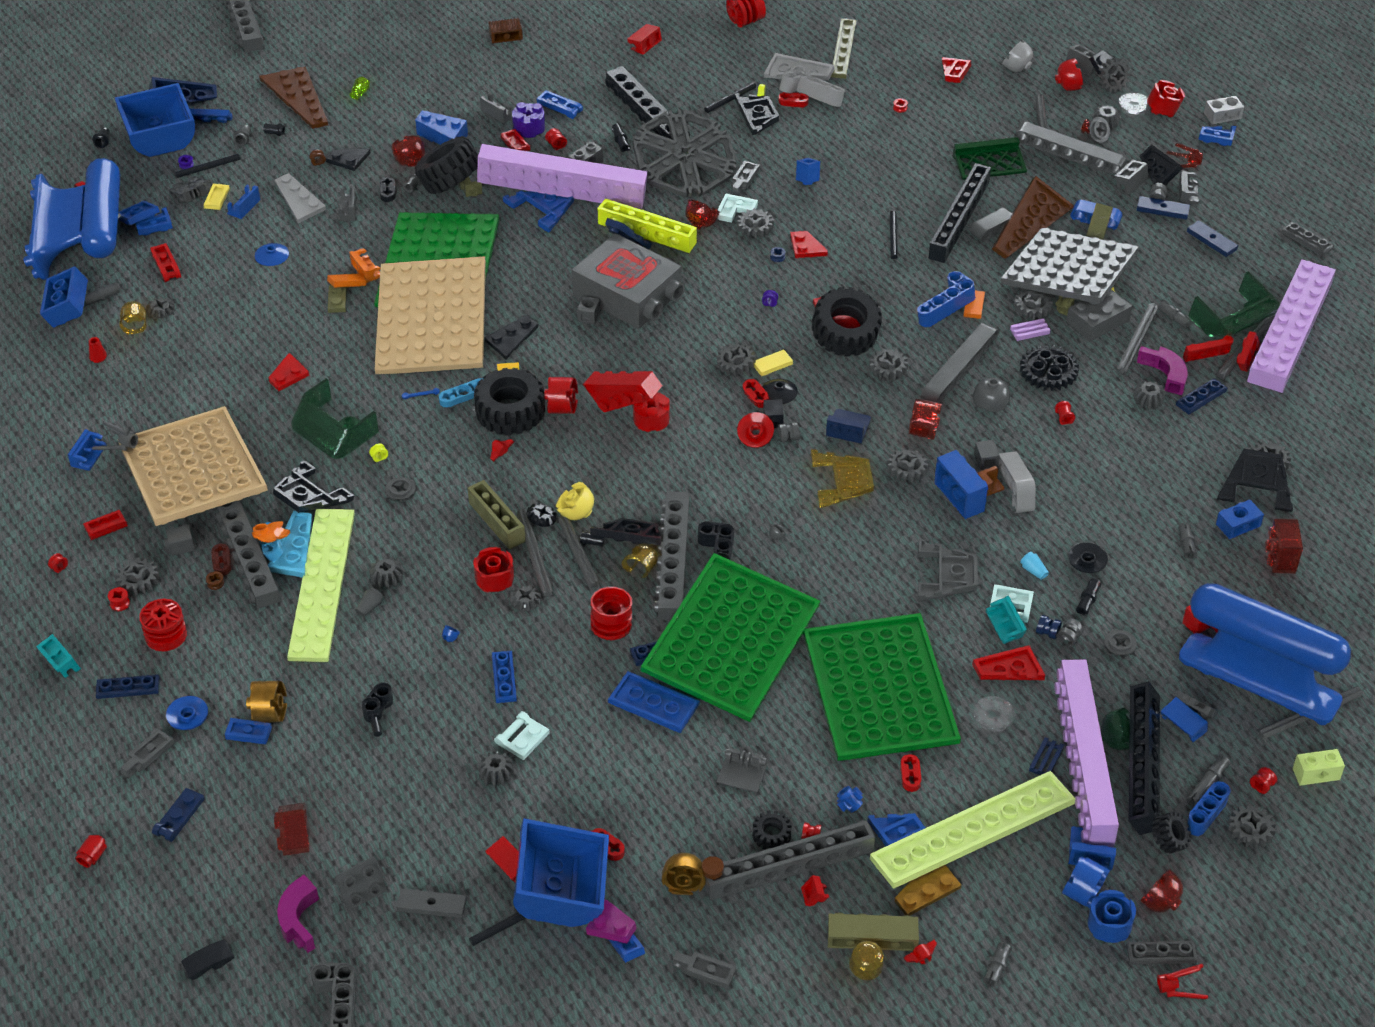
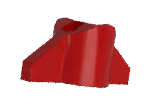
(499, 448)
(921, 952)

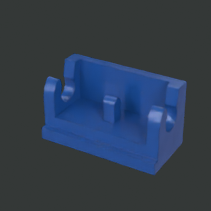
(245, 203)
(82, 454)
(1185, 718)

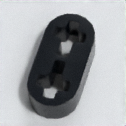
(391, 189)

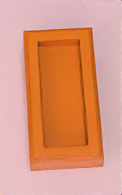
(346, 280)
(974, 309)

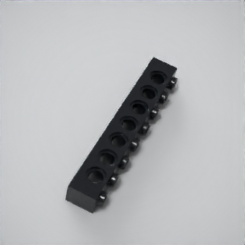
(636, 98)
(959, 213)
(1144, 757)

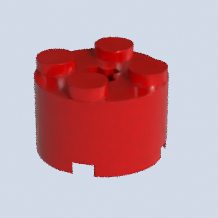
(1165, 98)
(561, 395)
(652, 414)
(493, 569)

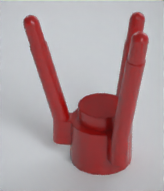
(1169, 982)

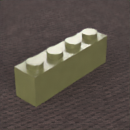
(496, 514)
(884, 930)

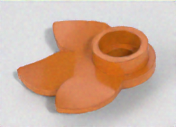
(270, 532)

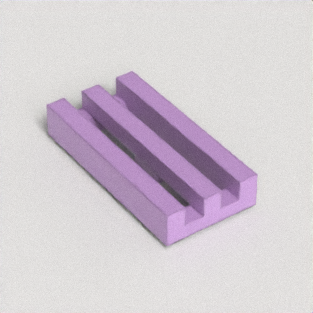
(1030, 329)

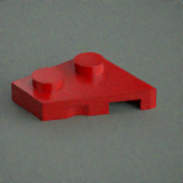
(955, 69)

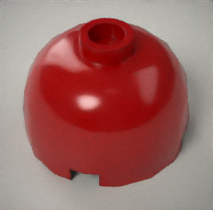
(1069, 75)

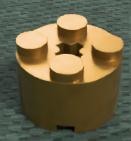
(267, 701)

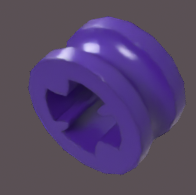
(185, 161)
(770, 294)

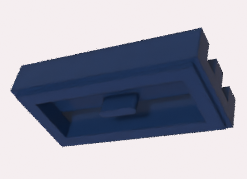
(1052, 745)

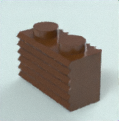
(505, 30)

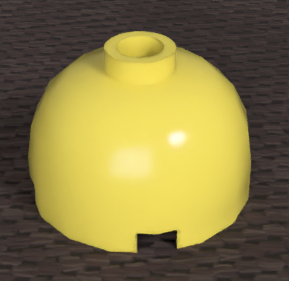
(576, 503)

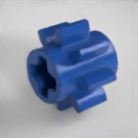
(849, 799)

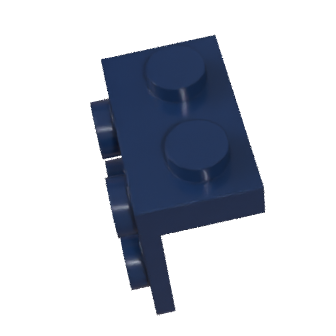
(847, 425)

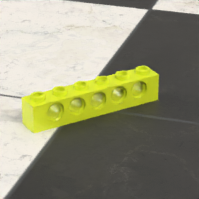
(649, 225)

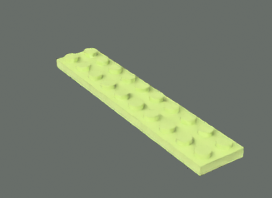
(321, 586)
(971, 829)

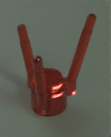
(1194, 156)

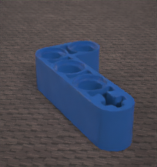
(960, 293)

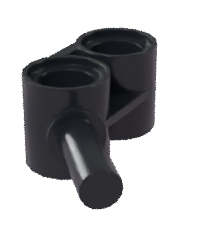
(373, 705)

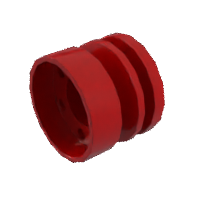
(745, 11)
(611, 613)
(163, 624)

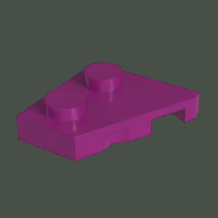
(612, 924)

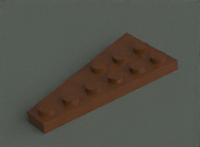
(297, 92)
(1036, 210)

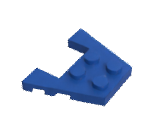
(551, 205)

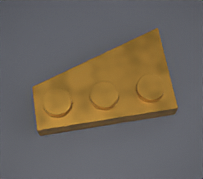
(927, 890)

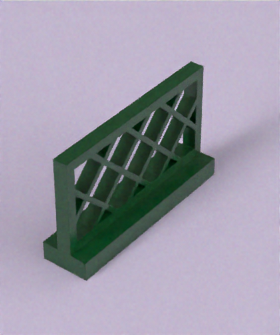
(986, 150)

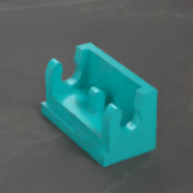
(1006, 620)
(57, 655)

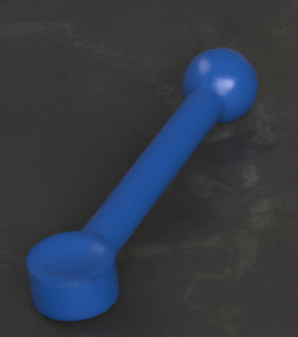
(435, 391)

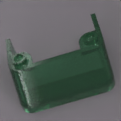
(1260, 306)
(324, 431)

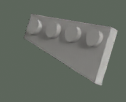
(783, 63)
(298, 198)

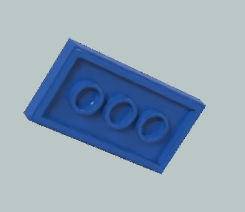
(653, 702)

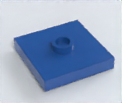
(138, 212)

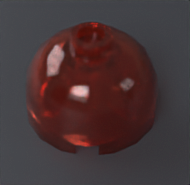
(408, 151)
(700, 214)
(1164, 893)

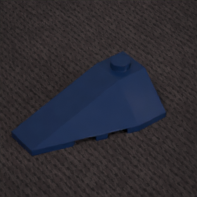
(191, 90)

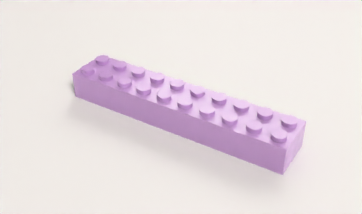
(560, 176)
(1291, 326)
(1086, 754)

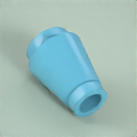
(1034, 565)

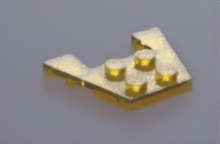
(851, 477)

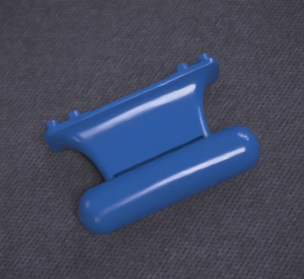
(74, 216)
(1266, 651)

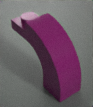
(1169, 363)
(292, 903)

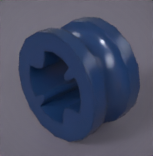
(777, 258)

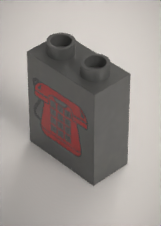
(628, 280)

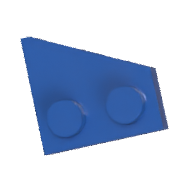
(1217, 135)
(154, 223)

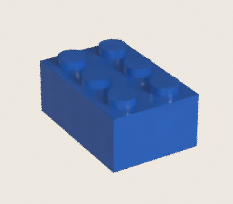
(64, 297)
(961, 484)

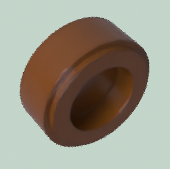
(712, 867)

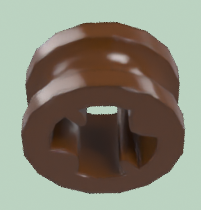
(319, 153)
(212, 577)

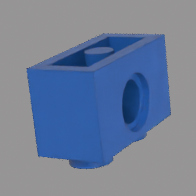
(1239, 519)

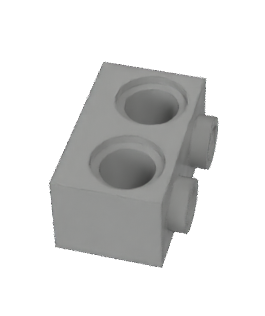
(1223, 109)

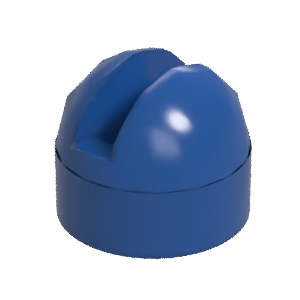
(450, 633)

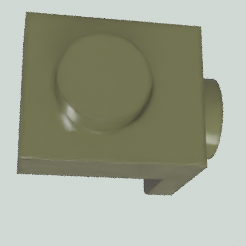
(470, 188)

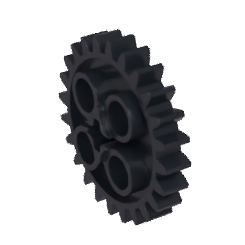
(1060, 373)

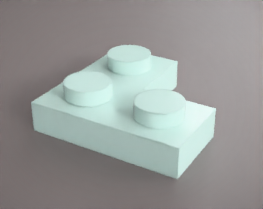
(732, 204)

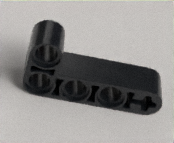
(717, 536)

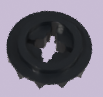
(546, 520)

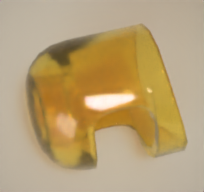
(131, 312)
(645, 554)
(866, 960)

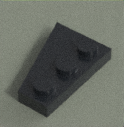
(1160, 166)
(511, 336)

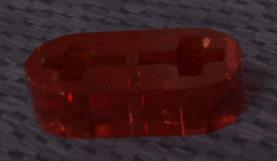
(216, 559)

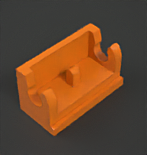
(364, 265)

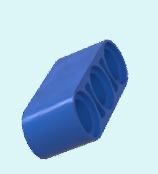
(1084, 210)
(1208, 808)

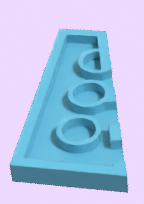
(294, 546)

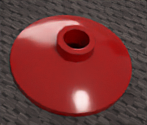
(753, 422)

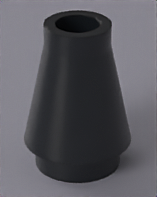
(101, 138)

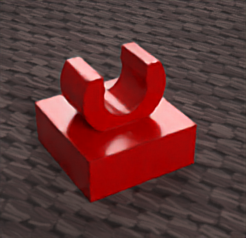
(814, 891)

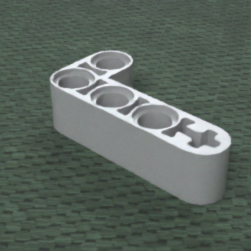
(811, 86)
(1019, 481)

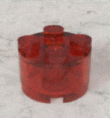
(924, 418)

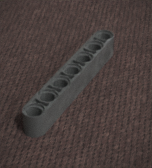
(1070, 148)
(959, 363)

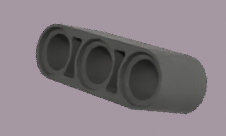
(991, 224)

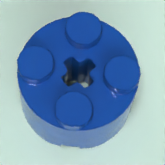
(1085, 881)
(1111, 916)

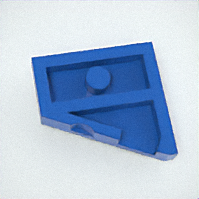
(895, 827)

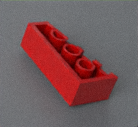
(622, 388)

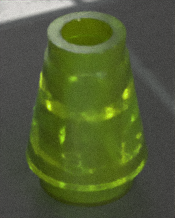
(360, 86)

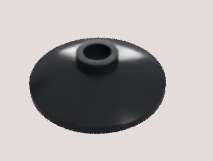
(781, 389)
(1088, 557)

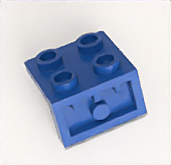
(1101, 854)

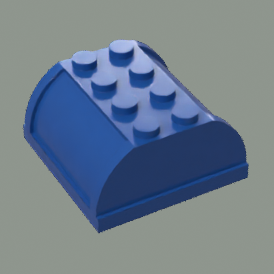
(157, 120)
(560, 873)

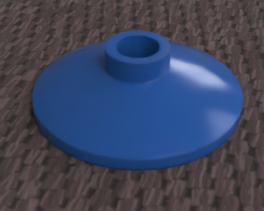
(271, 254)
(185, 706)

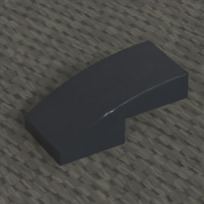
(208, 957)

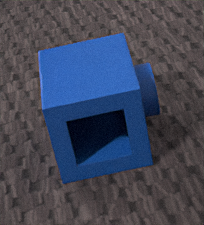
(808, 171)

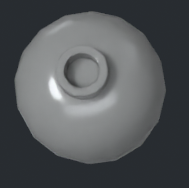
(1019, 58)

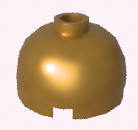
(683, 874)

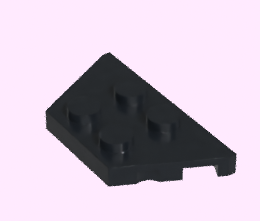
(757, 111)
(629, 530)

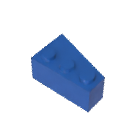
(440, 127)

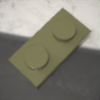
(1099, 221)
(337, 299)

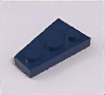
(624, 231)

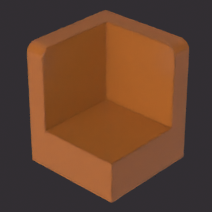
(990, 476)

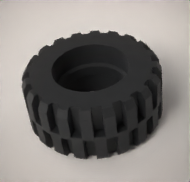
(447, 165)
(849, 303)
(509, 385)

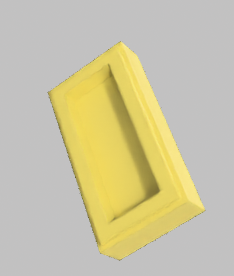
(216, 196)
(773, 362)

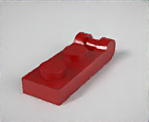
(165, 262)
(1208, 349)

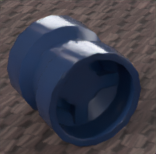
(1048, 626)

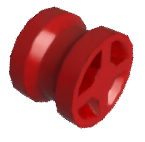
(118, 599)
(1263, 780)
(809, 830)

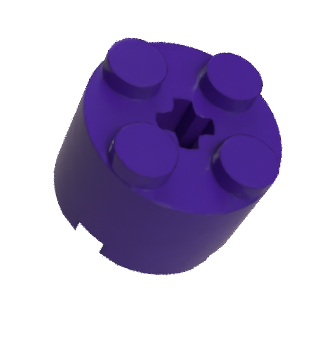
(528, 119)

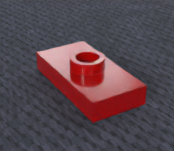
(515, 140)
(105, 524)

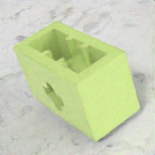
(1318, 767)

